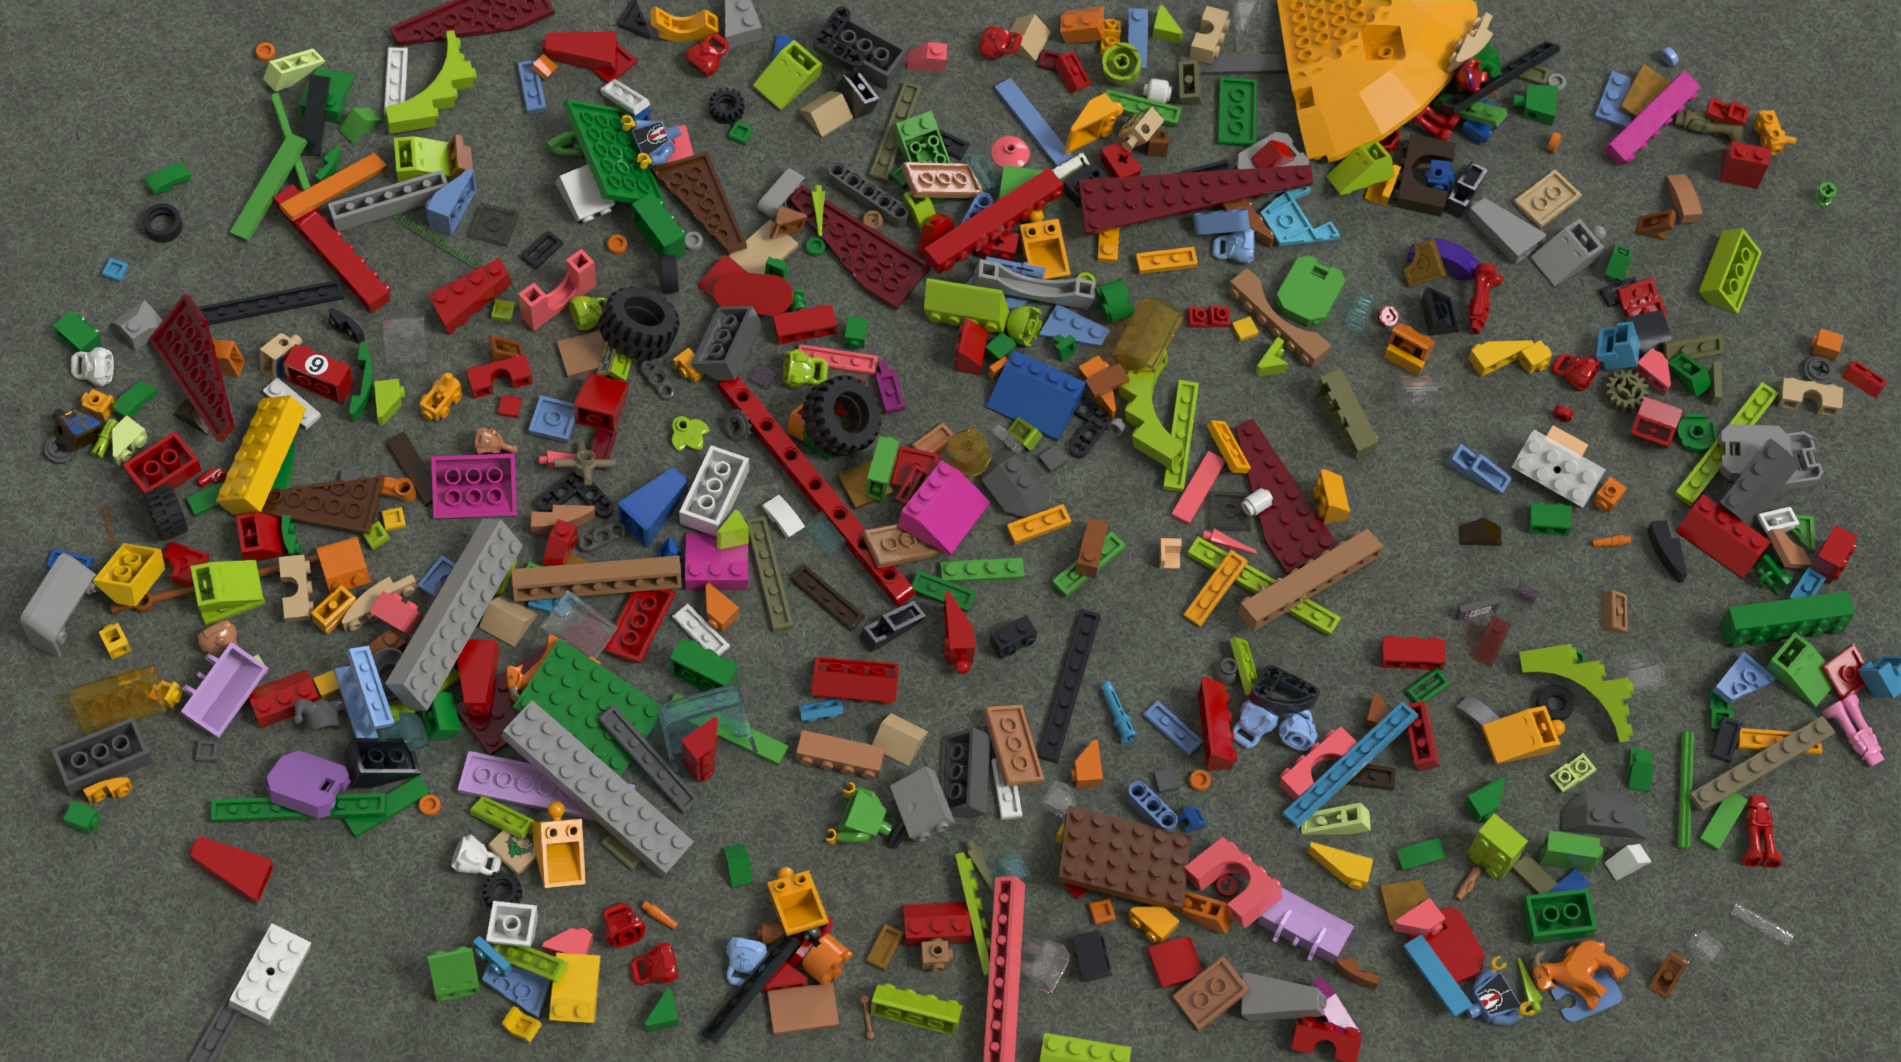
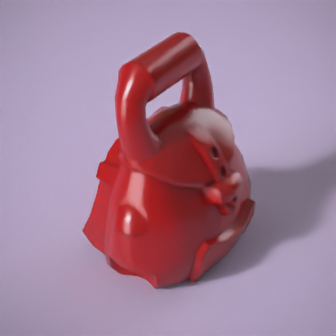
(995, 43)
(706, 56)
(1578, 371)
(622, 928)
(659, 965)

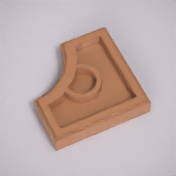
(1789, 553)

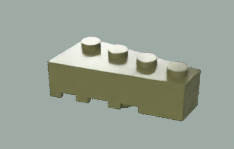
(1346, 413)

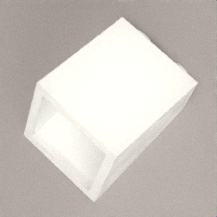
(582, 194)

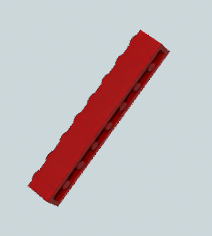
(993, 221)
(338, 254)

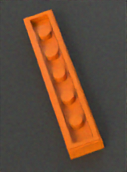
(333, 186)

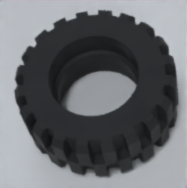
(638, 323)
(861, 409)

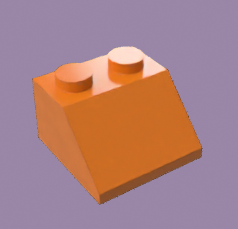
(1082, 25)
(1411, 341)
(343, 565)

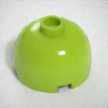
(1021, 321)

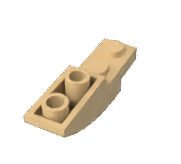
(1471, 44)
(360, 610)

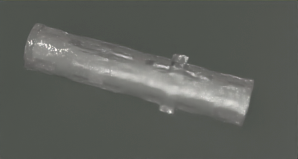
(1762, 924)

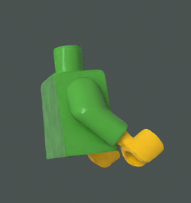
(861, 817)

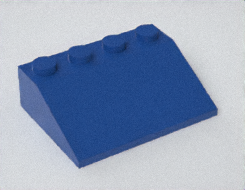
(1036, 394)

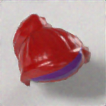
(1470, 75)

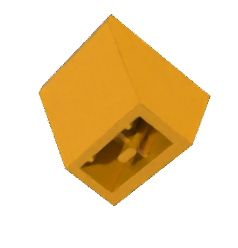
(1331, 497)

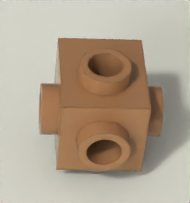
(936, 955)

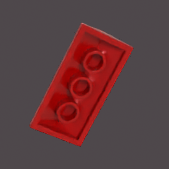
(639, 624)

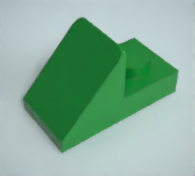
(1640, 770)

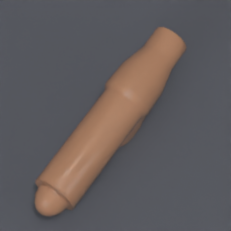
(1468, 884)

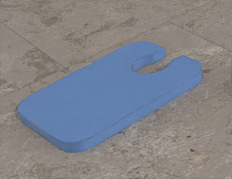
(1580, 1010)

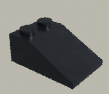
(379, 761)

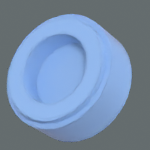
(1669, 57)

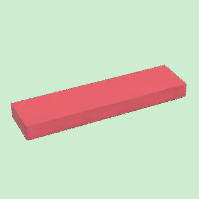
(843, 360)
(1198, 488)

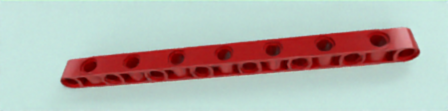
(805, 477)

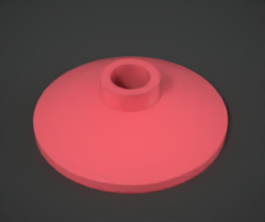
(1003, 156)

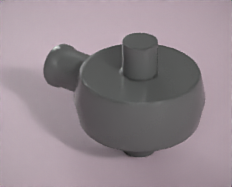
(813, 934)

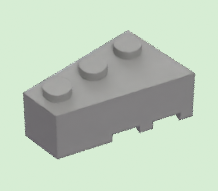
(741, 23)

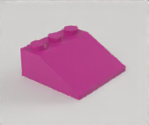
(720, 567)

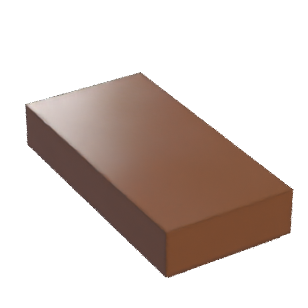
(1107, 380)

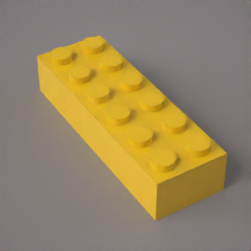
(261, 455)

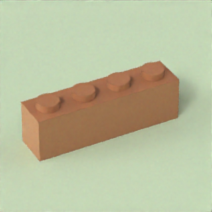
(840, 754)

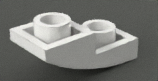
(783, 515)

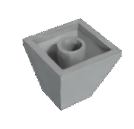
(138, 324)

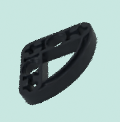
(1302, 690)

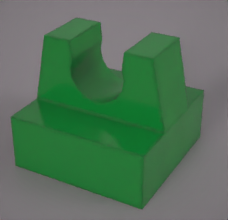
(1064, 346)

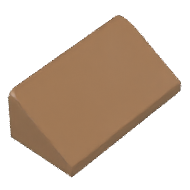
(1614, 611)

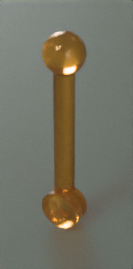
(111, 540)

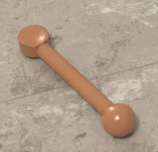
(865, 1000)

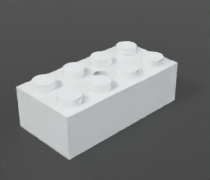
(1577, 474)
(714, 490)
(259, 993)

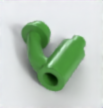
(557, 144)

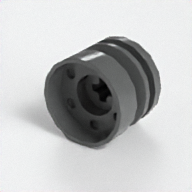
(385, 662)

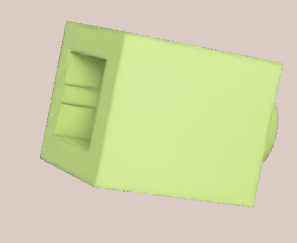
(126, 438)

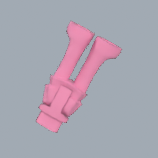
(1864, 741)

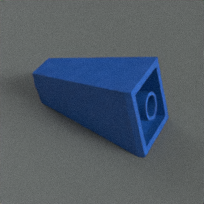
(651, 505)

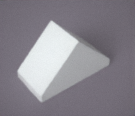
(1778, 519)
(1627, 861)

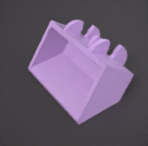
(223, 689)
(1307, 926)

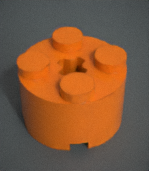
(826, 959)

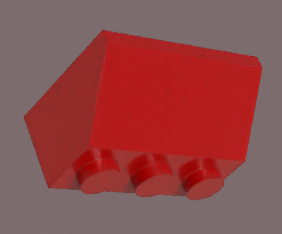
(278, 698)
(701, 750)
(936, 921)

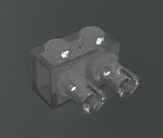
(1048, 965)

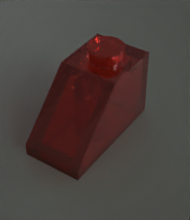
(1492, 641)

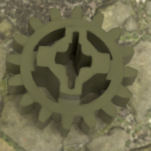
(1628, 388)

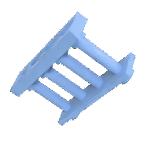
(363, 694)

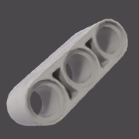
(781, 192)

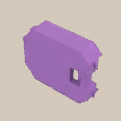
(298, 780)

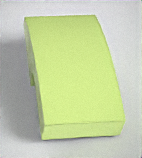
(1573, 773)

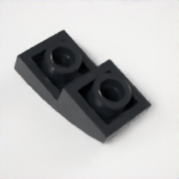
(345, 323)

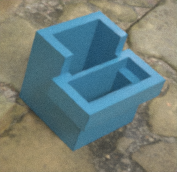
(1618, 346)
(1883, 676)

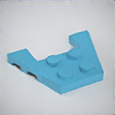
(1291, 225)

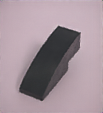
(1465, 189)
(1667, 549)
(891, 625)

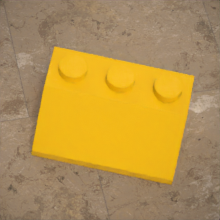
(130, 573)

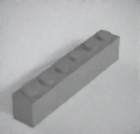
(385, 201)

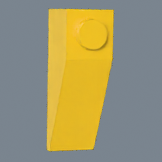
(1496, 354)
(1346, 866)

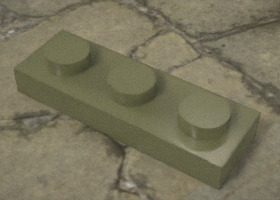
(1695, 346)

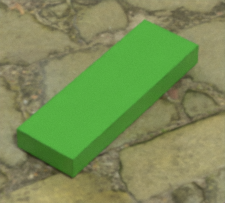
(1723, 821)

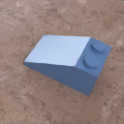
(450, 203)

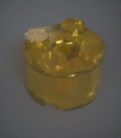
(969, 451)

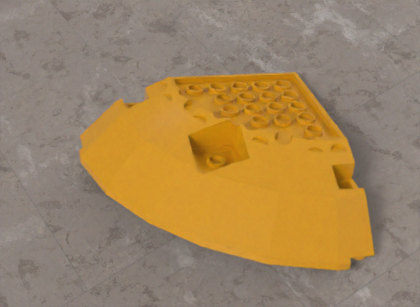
(1340, 70)

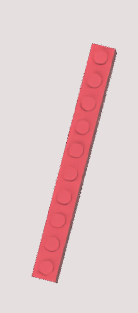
(1004, 970)

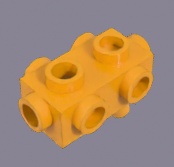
(1771, 133)
(442, 395)

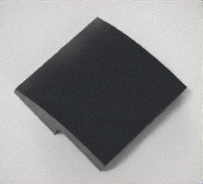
(1651, 331)

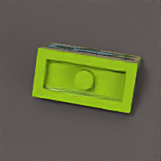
(614, 364)

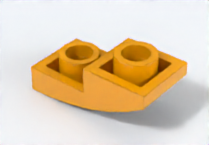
(1111, 34)
(116, 787)

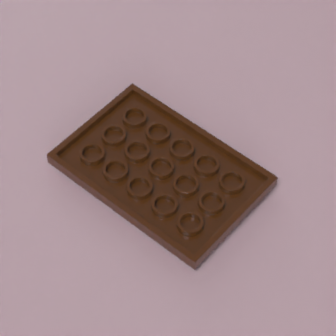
(1124, 858)

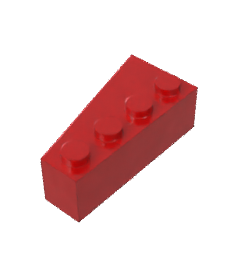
(469, 294)

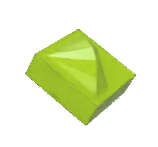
(503, 310)
(377, 536)

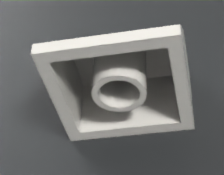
(512, 924)

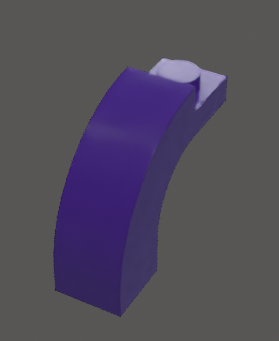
(1454, 258)

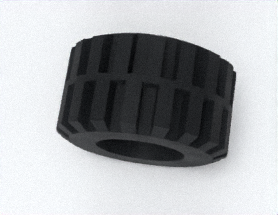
(165, 512)

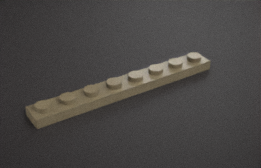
(1761, 764)

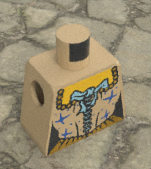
(1134, 133)

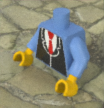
(653, 140)
(1495, 999)

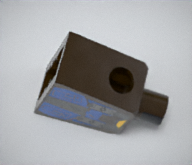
(76, 428)

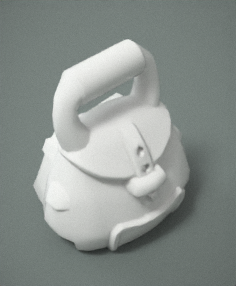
(96, 366)
(472, 857)

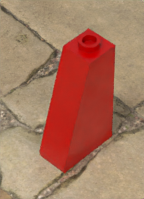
(583, 49)
(478, 673)
(234, 867)

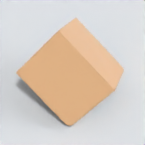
(1169, 553)

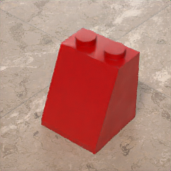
(1744, 164)
(600, 402)

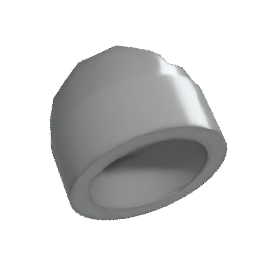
(1116, 422)

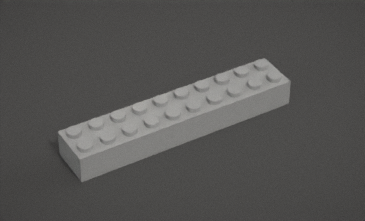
(454, 614)
(597, 789)

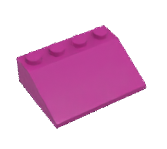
(474, 485)
(943, 509)

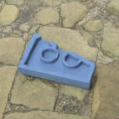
(1612, 97)
(1067, 322)
(1742, 679)
(520, 987)

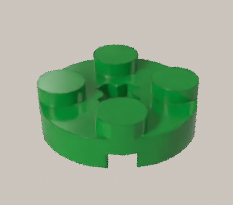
(1694, 443)

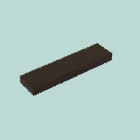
(412, 466)
(827, 597)

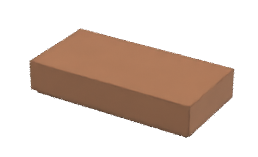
(934, 440)

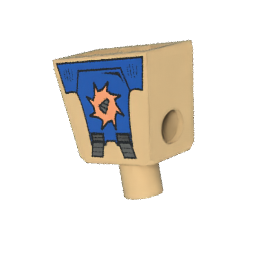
(275, 353)

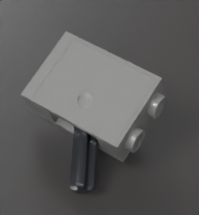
(921, 807)

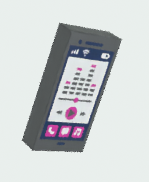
(1478, 608)

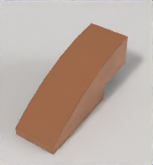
(1684, 198)
(543, 522)

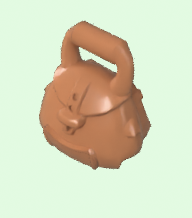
(490, 441)
(217, 638)

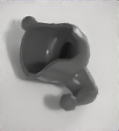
(319, 713)

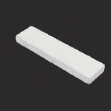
(396, 76)

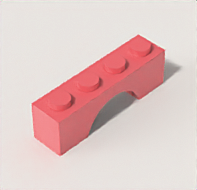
(1299, 778)

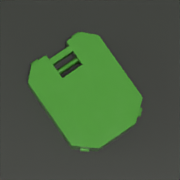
(1308, 295)

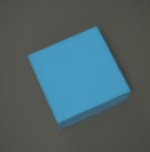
(115, 270)

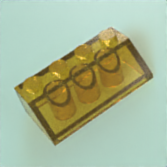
(1147, 335)
(118, 698)

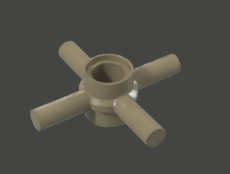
(584, 463)

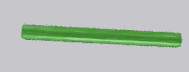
(1685, 802)

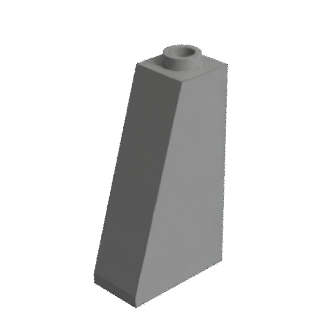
(1506, 231)
(1280, 999)

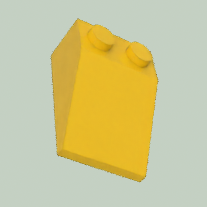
(577, 991)

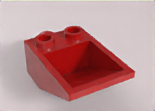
(959, 639)

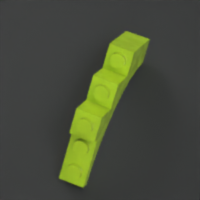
(423, 109)
(1149, 435)
(1610, 693)

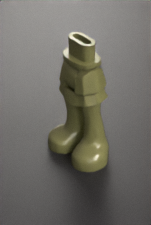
(1699, 123)

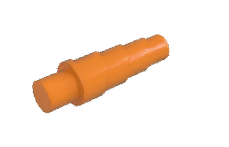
(1612, 541)
(659, 915)

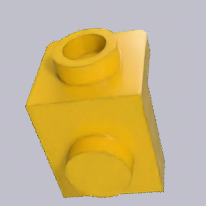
(172, 693)
(521, 1024)

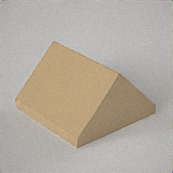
(1034, 36)
(827, 113)
(506, 620)
(899, 739)

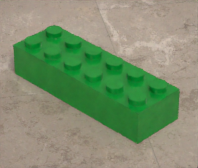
(1782, 618)

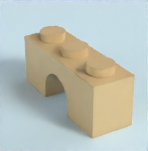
(1206, 45)
(1827, 397)
(295, 570)

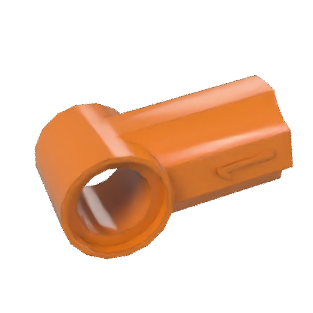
(394, 487)

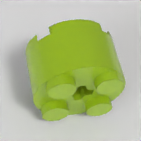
(1114, 57)

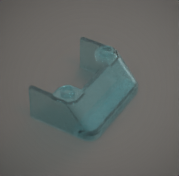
(689, 713)

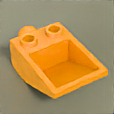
(1093, 123)
(1045, 247)
(1523, 735)
(562, 855)
(796, 901)

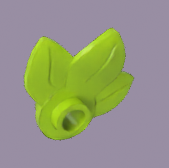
(689, 436)

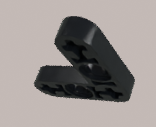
(832, 43)
(1091, 425)
(581, 490)

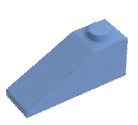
(1138, 32)

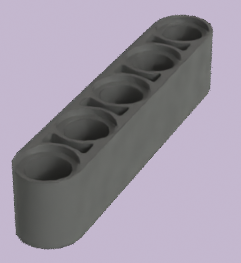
(862, 188)

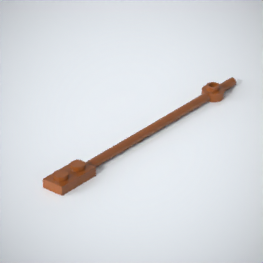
(151, 599)

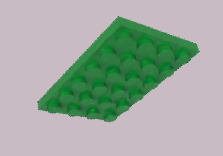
(611, 152)
(579, 692)

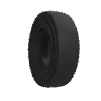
(1560, 692)

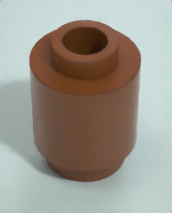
(770, 933)

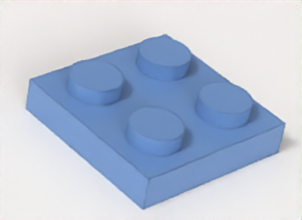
(553, 419)

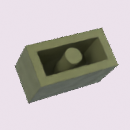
(1190, 82)

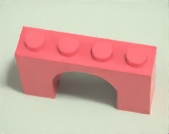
(539, 308)
(1225, 859)

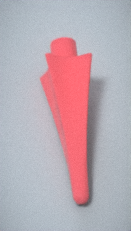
(551, 455)
(1221, 540)

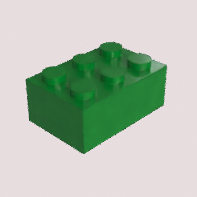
(658, 227)
(702, 666)
(1558, 916)

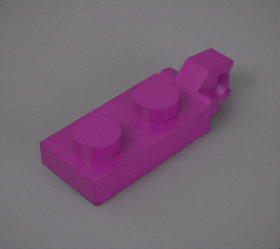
(889, 389)

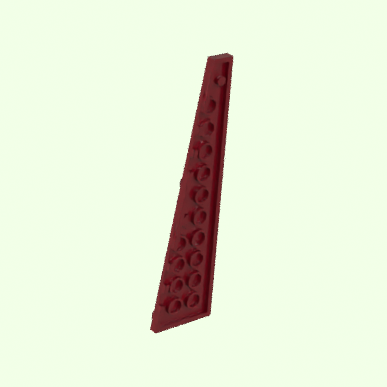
(1136, 199)

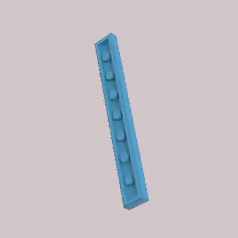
(1350, 764)

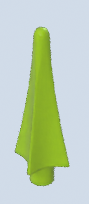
(818, 198)
(1530, 991)

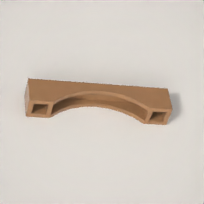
(1307, 345)

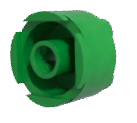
(1114, 300)

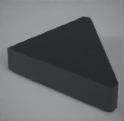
(633, 21)

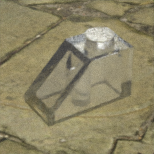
(1058, 799)

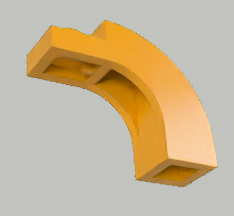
(684, 28)

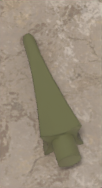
(976, 855)

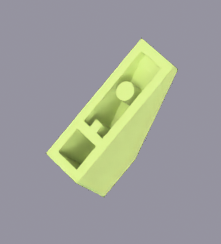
(292, 68)
(1338, 821)

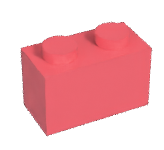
(397, 613)

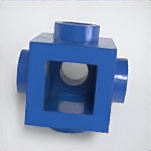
(1440, 175)

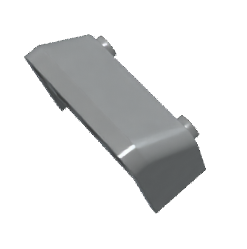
(55, 602)

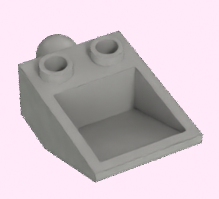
(1569, 252)

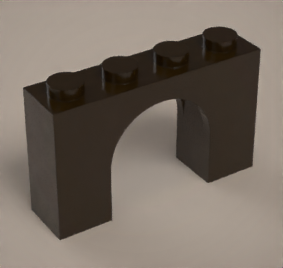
(1412, 194)

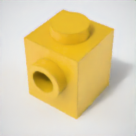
(1535, 357)

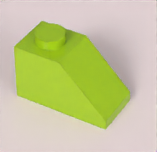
(388, 399)

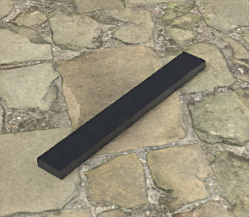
(1508, 73)
(273, 302)
(1069, 686)

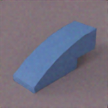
(1478, 469)

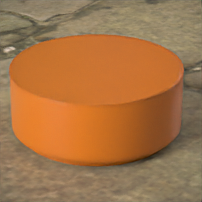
(265, 52)
(1554, 142)
(617, 244)
(1199, 780)
(429, 805)

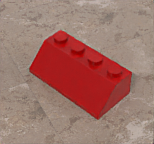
(1723, 536)
(855, 679)
(1215, 725)

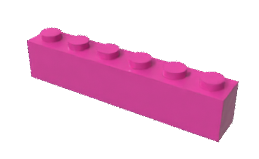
(1651, 118)

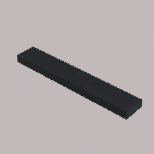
(750, 988)

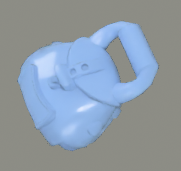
(1238, 246)
(1255, 722)
(1298, 731)
(743, 957)

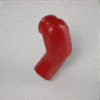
(212, 475)

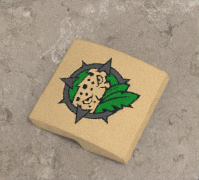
(514, 851)

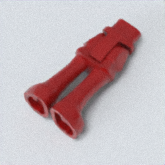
(1445, 122)
(1479, 305)
(1760, 821)

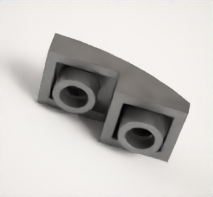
(1476, 711)

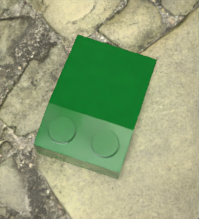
(338, 93)

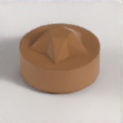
(873, 219)

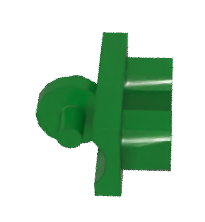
(1772, 575)

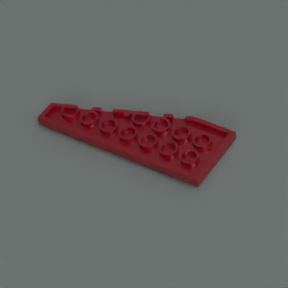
(1290, 524)

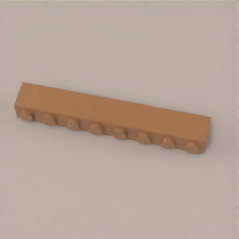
(596, 578)
(1310, 579)

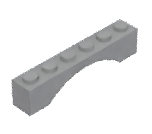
(1066, 292)

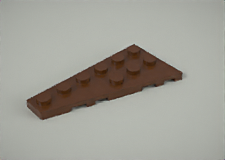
(702, 195)
(330, 504)

